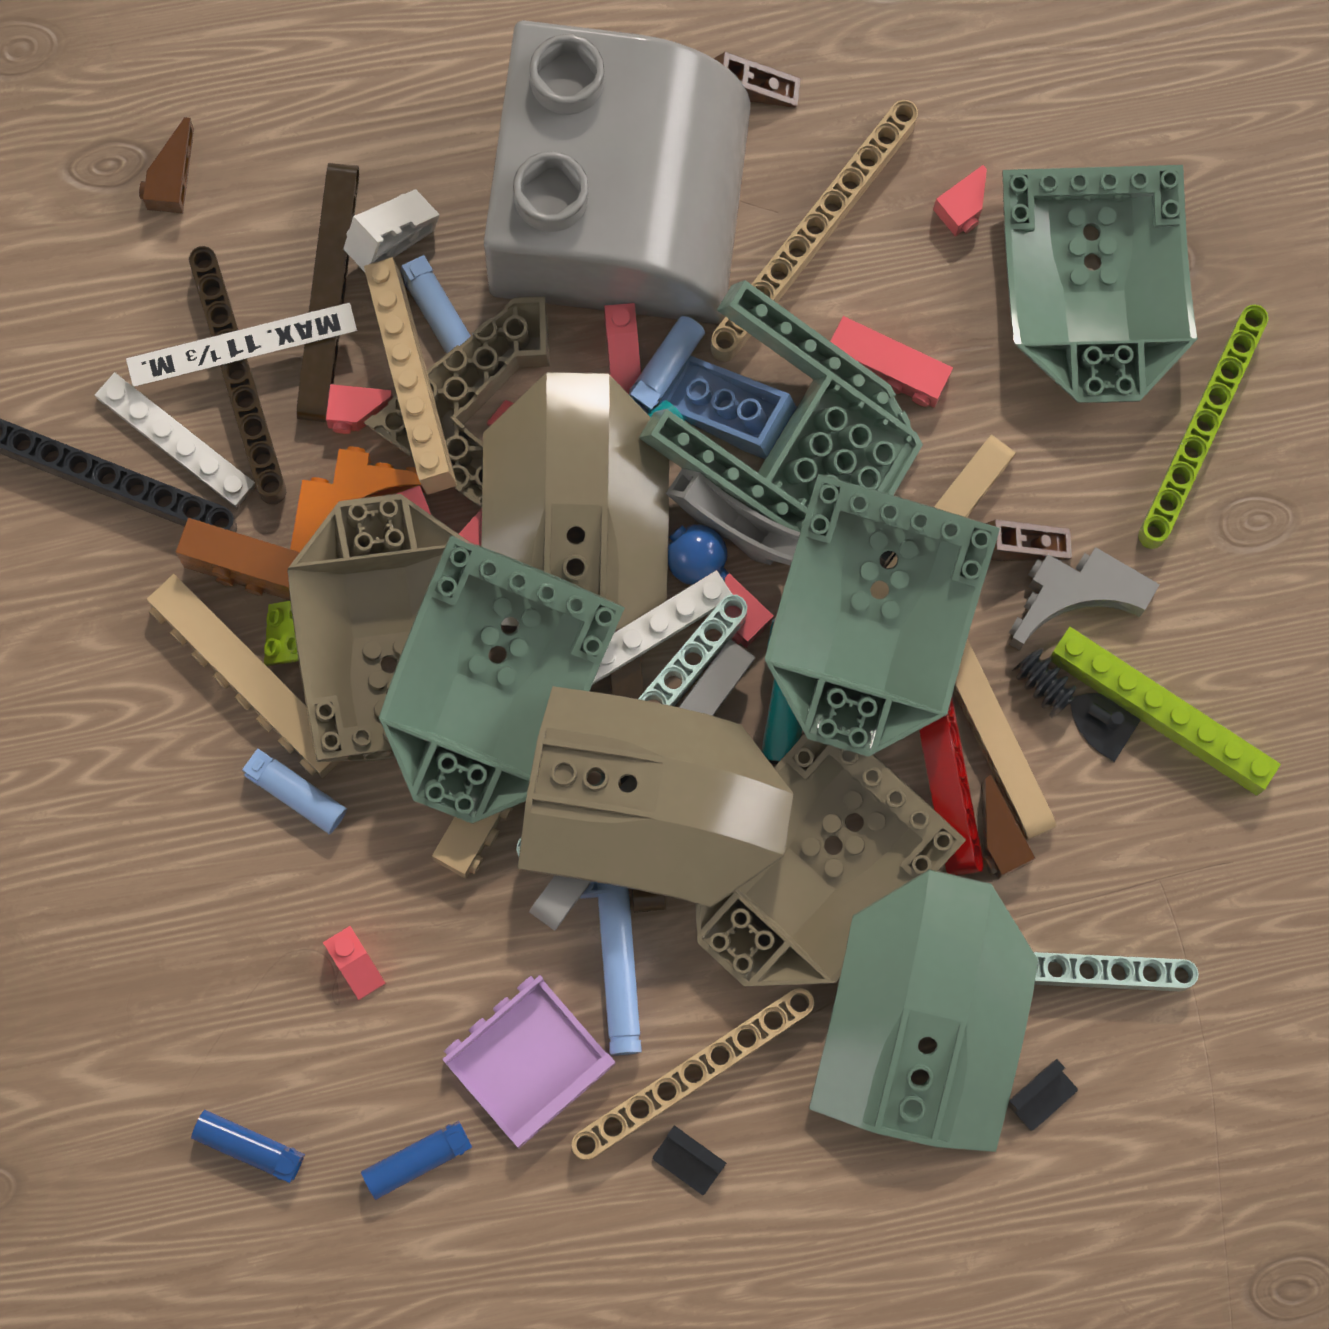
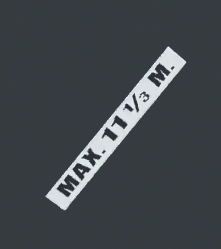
(241, 344)

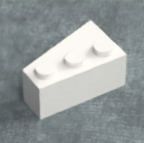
(389, 228)

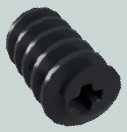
(1046, 682)

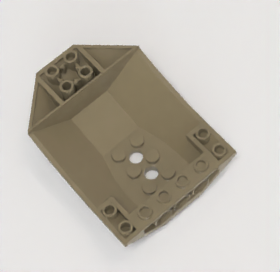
(573, 460)
(351, 608)
(693, 828)
(798, 912)

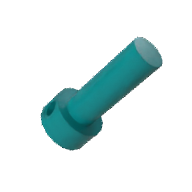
(781, 728)

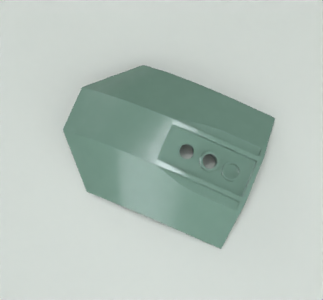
(1108, 328)
(865, 665)
(471, 724)
(940, 966)

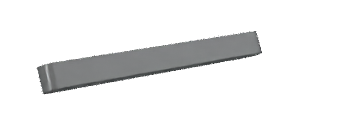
(705, 698)

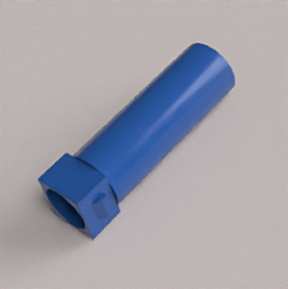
(247, 1146)
(416, 1160)

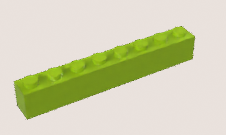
(1164, 711)

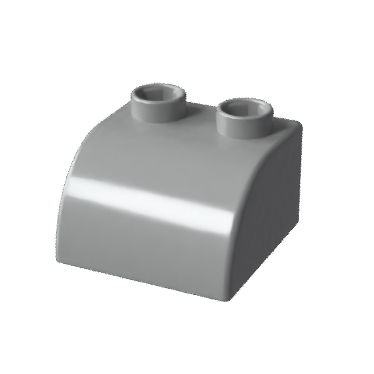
(616, 173)

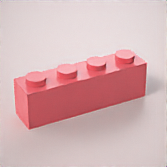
(894, 362)

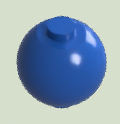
(696, 553)

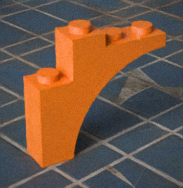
(352, 480)

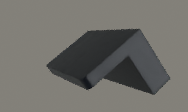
(1042, 1095)
(689, 1160)

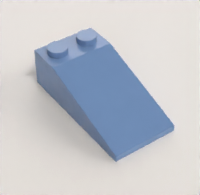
(730, 406)

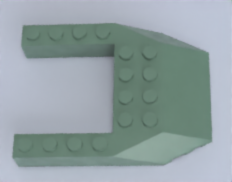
(841, 428)

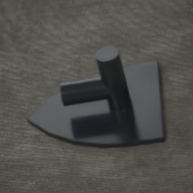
(1103, 723)

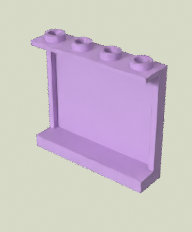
(527, 1060)

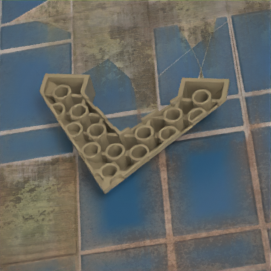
(469, 378)

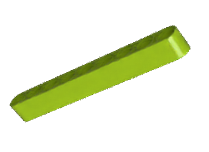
(1213, 416)

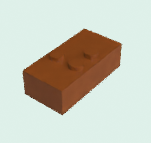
(236, 559)

